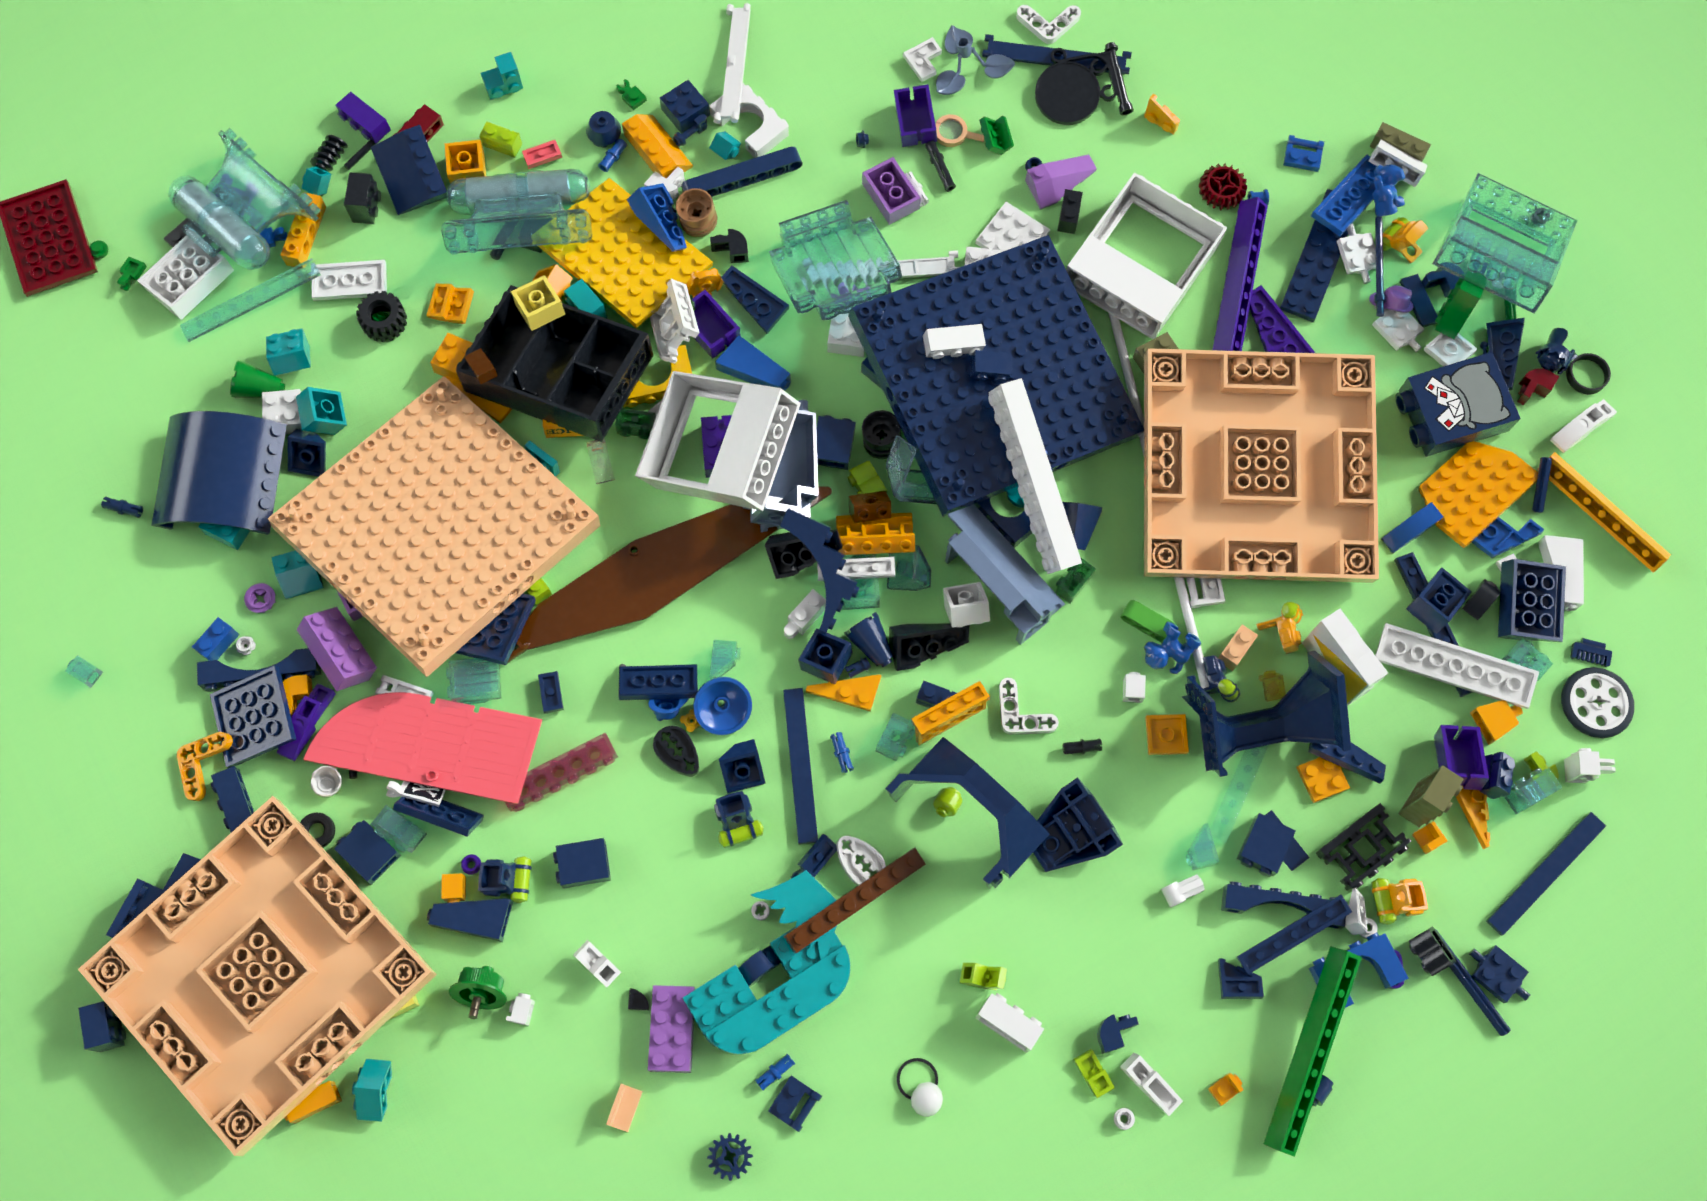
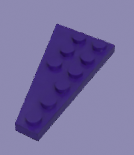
(1274, 327)

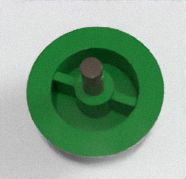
(479, 989)

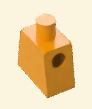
(1496, 719)

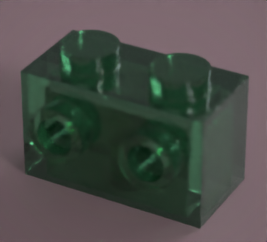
(635, 423)
(1076, 579)

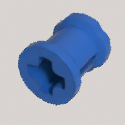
(1263, 195)

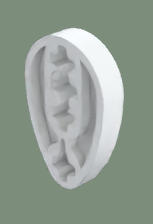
(847, 858)

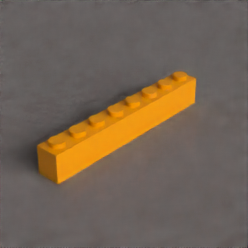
(1607, 514)

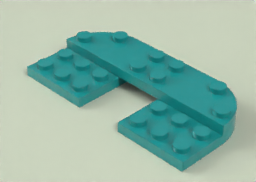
(742, 1024)

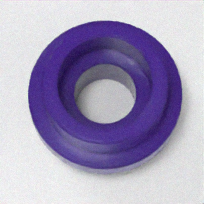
(465, 862)

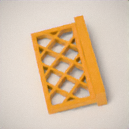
(950, 712)

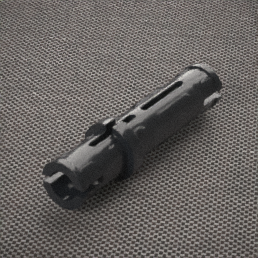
(937, 159)

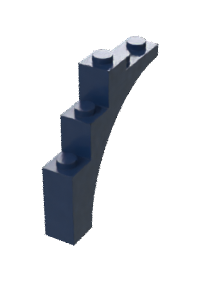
(814, 536)

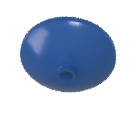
(727, 717)

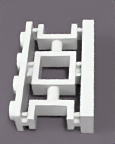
(674, 321)

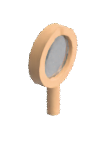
(953, 131)

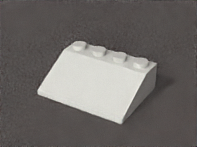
(185, 277)

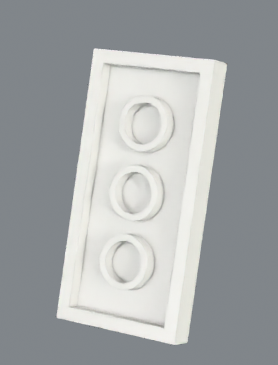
(349, 280)

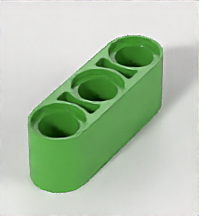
(1145, 620)

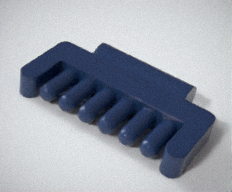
(1592, 647)

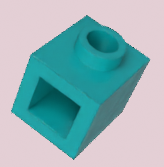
(725, 145)
(316, 181)

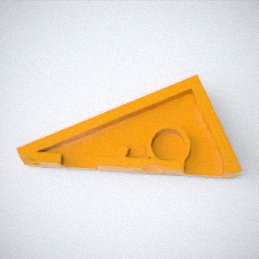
(854, 692)
(1476, 811)

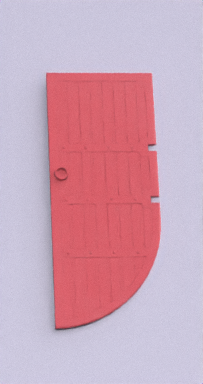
(431, 744)

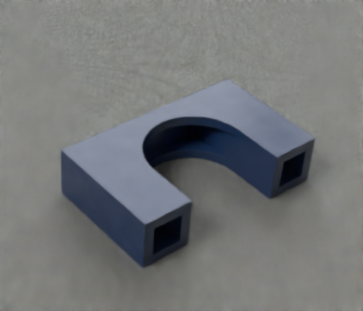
(1014, 528)

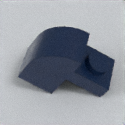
(1440, 277)
(759, 965)
(1109, 1032)

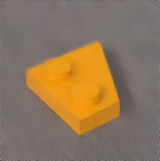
(1161, 115)

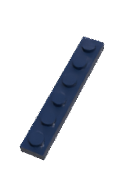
(1294, 934)

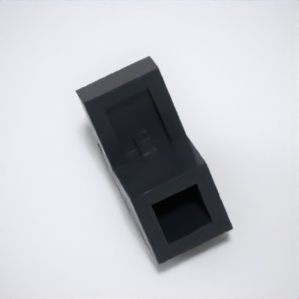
(733, 242)
(1481, 599)

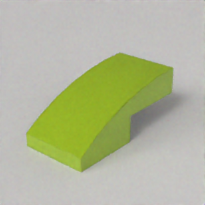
(1094, 1073)

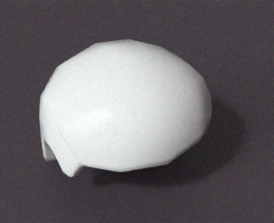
(326, 781)
(927, 1099)

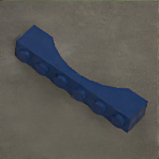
(217, 675)
(1241, 898)

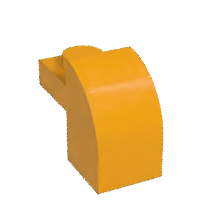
(295, 689)

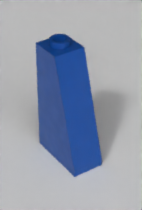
(751, 365)

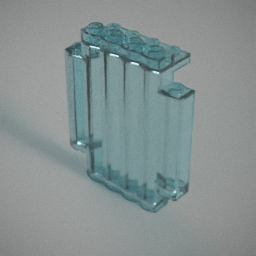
(833, 261)

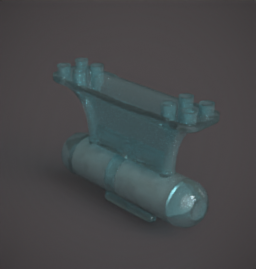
(237, 205)
(517, 211)

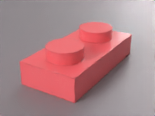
(542, 154)

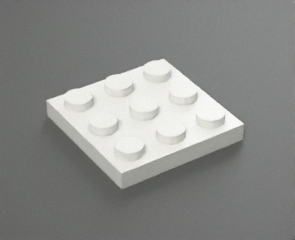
(1010, 229)

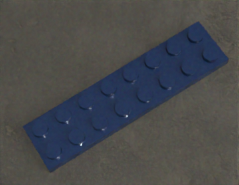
(1313, 272)

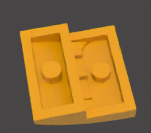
(450, 303)

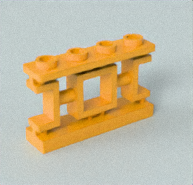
(876, 536)

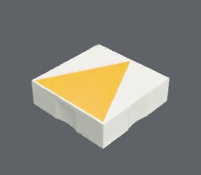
(1344, 648)

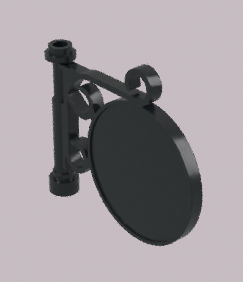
(1071, 91)

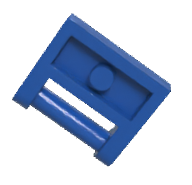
(1303, 158)

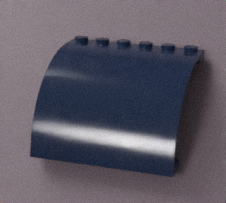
(219, 470)

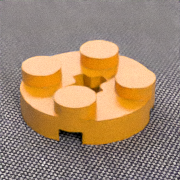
(704, 280)

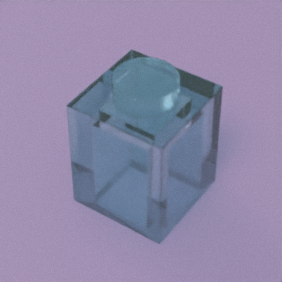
(83, 671)

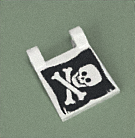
(416, 792)

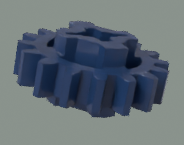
(721, 1160)

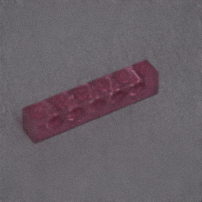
(564, 762)

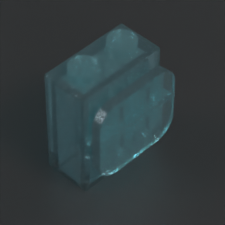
(473, 681)

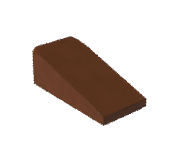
(481, 366)

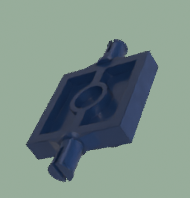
(1499, 974)

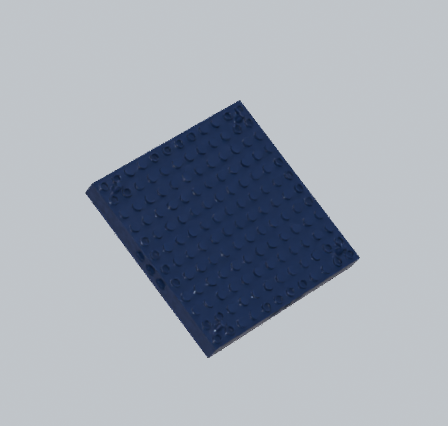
(1024, 310)

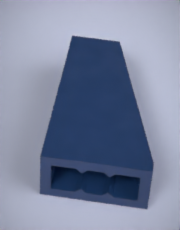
(475, 918)

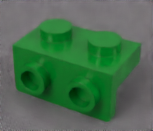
(996, 134)

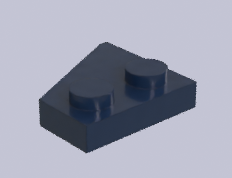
(1237, 984)

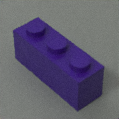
(362, 117)

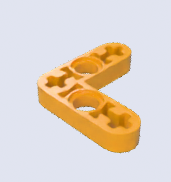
(193, 761)

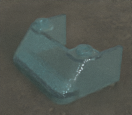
(906, 483)

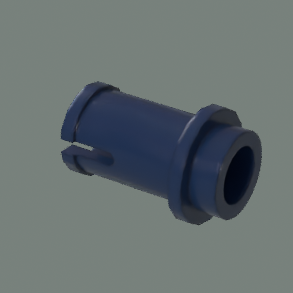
(859, 667)

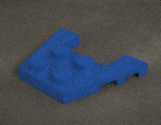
(1502, 537)

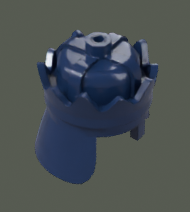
(1554, 355)

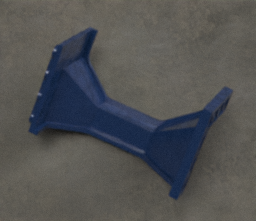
(1308, 713)
(1018, 829)

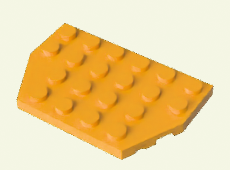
(1476, 489)

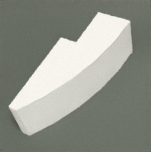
(1151, 1083)

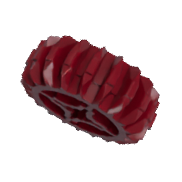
(1232, 192)

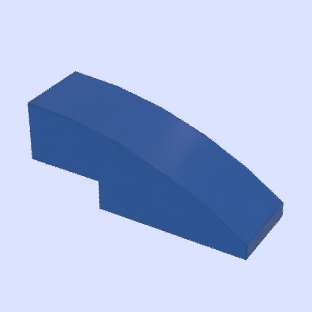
(1412, 527)

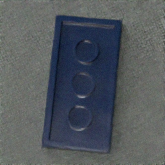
(658, 682)
(446, 815)

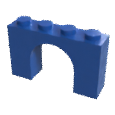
(1377, 952)

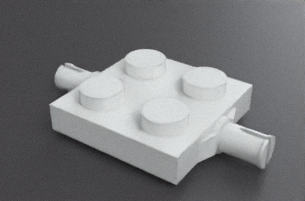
(1358, 253)
(1399, 329)

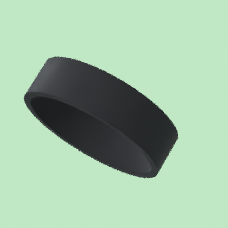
(1596, 359)

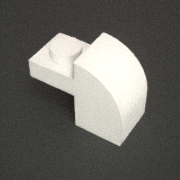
(672, 183)
(597, 963)

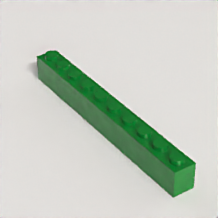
(1312, 1051)

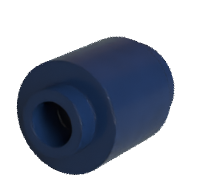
(1323, 1091)

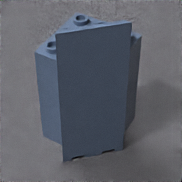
(796, 476)
(1004, 571)

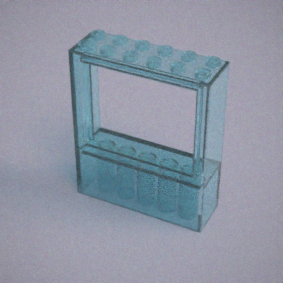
(1498, 261)

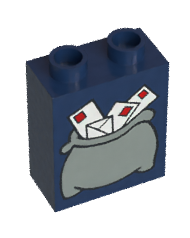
(1457, 404)

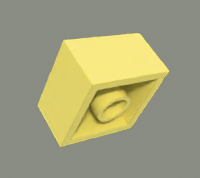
(538, 302)

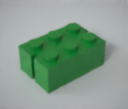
(1457, 308)

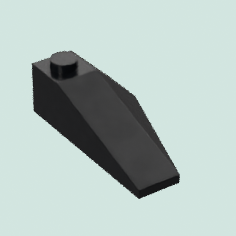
(790, 555)
(919, 642)

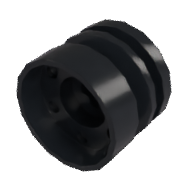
(877, 426)

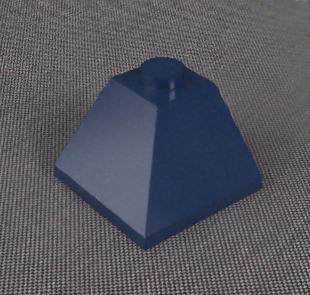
(306, 453)
(741, 767)

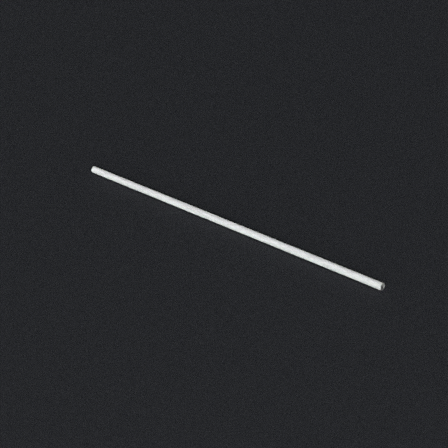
(1179, 581)

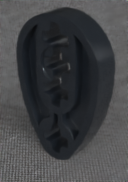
(667, 756)

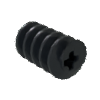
(327, 152)

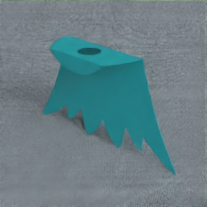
(801, 899)

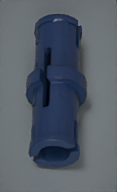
(122, 507)

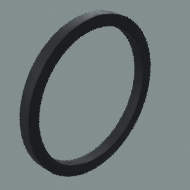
(909, 1061)

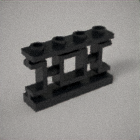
(1353, 835)

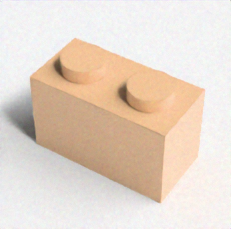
(1237, 647)

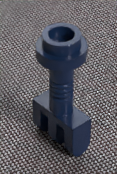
(699, 126)

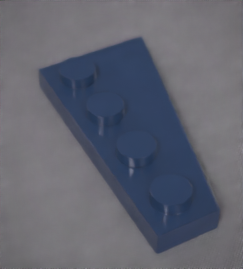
(1353, 760)

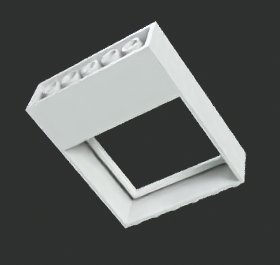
(1123, 284)
(748, 451)

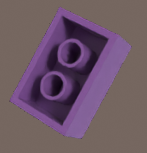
(891, 190)

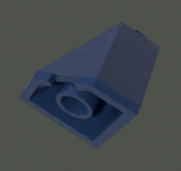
(1082, 521)

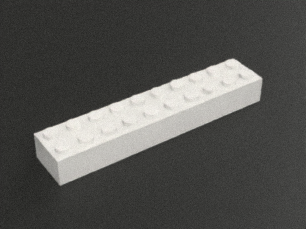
(1034, 476)

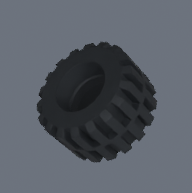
(383, 329)

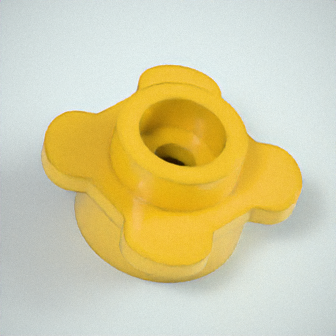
(690, 726)

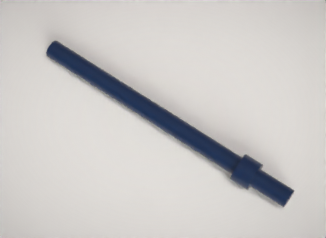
(1379, 297)

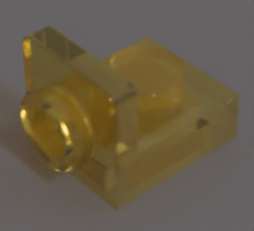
(1273, 685)

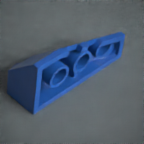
(654, 209)

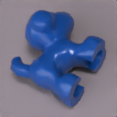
(1385, 194)
(1158, 654)

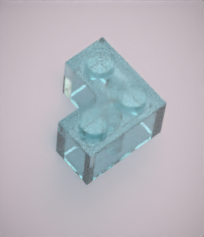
(1530, 791)
(395, 826)

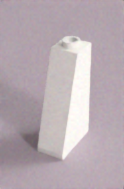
(1567, 553)

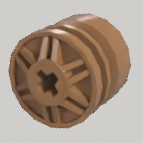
(696, 212)

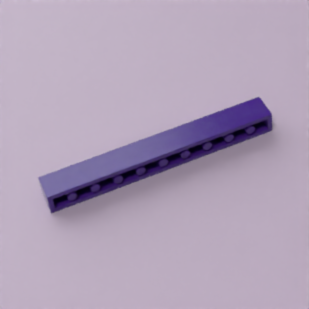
(1240, 275)

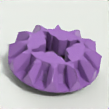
(260, 589)

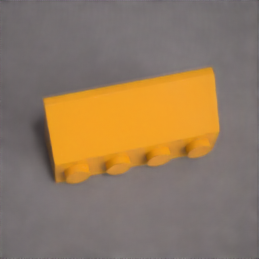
(654, 145)

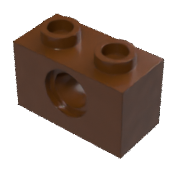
(869, 506)

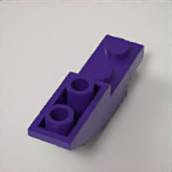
(305, 718)

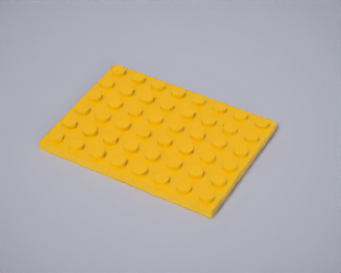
(624, 258)

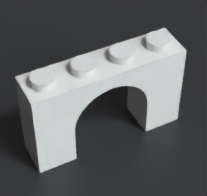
(773, 127)

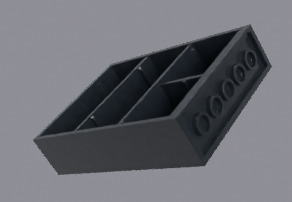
(562, 372)

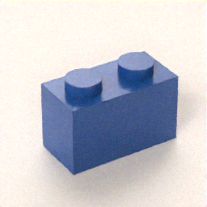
(215, 640)

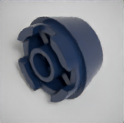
(603, 129)

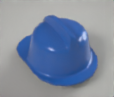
(666, 708)

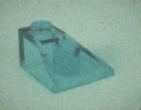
(911, 571)

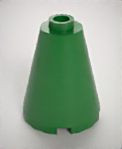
(251, 382)

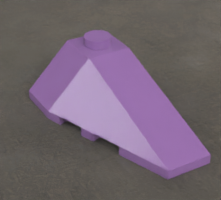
(1051, 179)

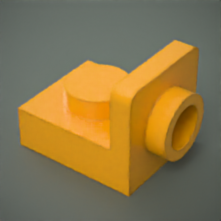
(1226, 1088)

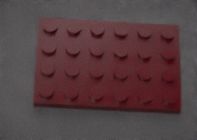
(46, 237)

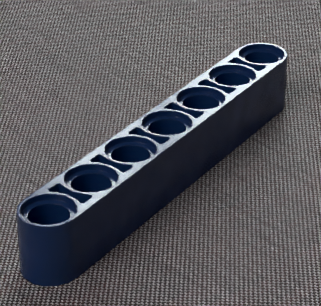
(746, 172)

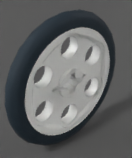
(1587, 725)

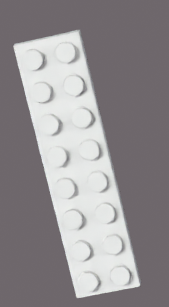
(1457, 666)

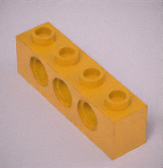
(302, 235)

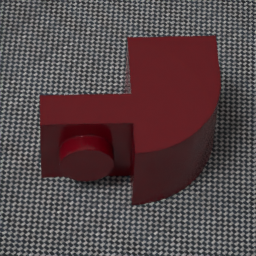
(1537, 381)

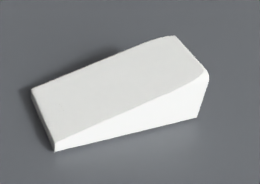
(1356, 921)

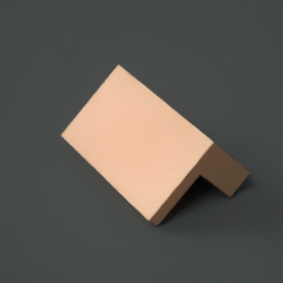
(624, 1107)

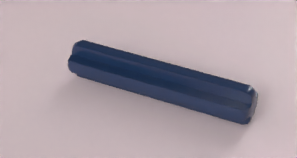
(1542, 484)

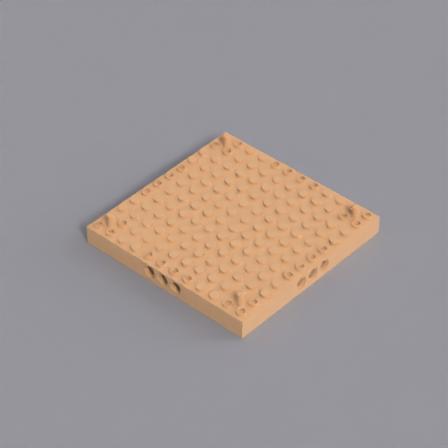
(1260, 466)
(435, 524)
(256, 975)

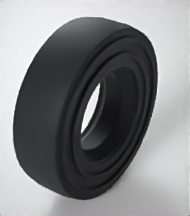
(326, 821)

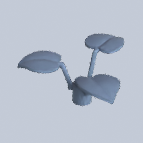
(960, 42)

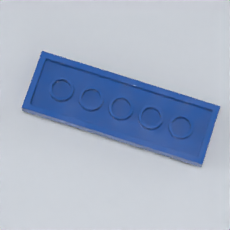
(1348, 198)

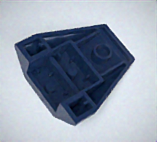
(1076, 829)

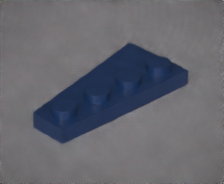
(757, 300)
(1505, 343)

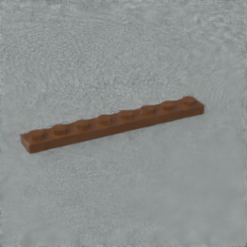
(854, 900)

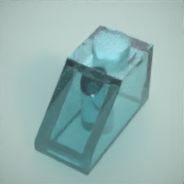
(723, 657)
(1202, 850)

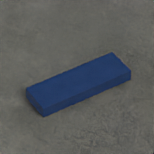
(1422, 305)

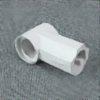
(1179, 892)

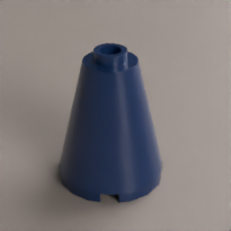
(871, 640)

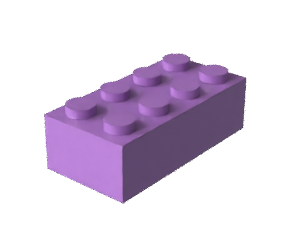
(336, 648)
(670, 1030)

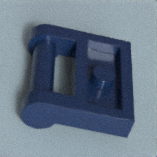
(789, 1099)

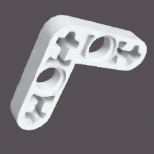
(1046, 27)
(1014, 714)

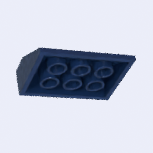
(409, 170)
(1532, 601)

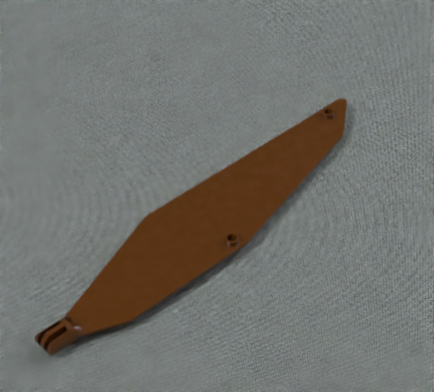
(641, 583)

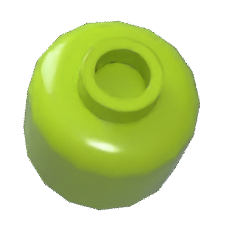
(947, 802)

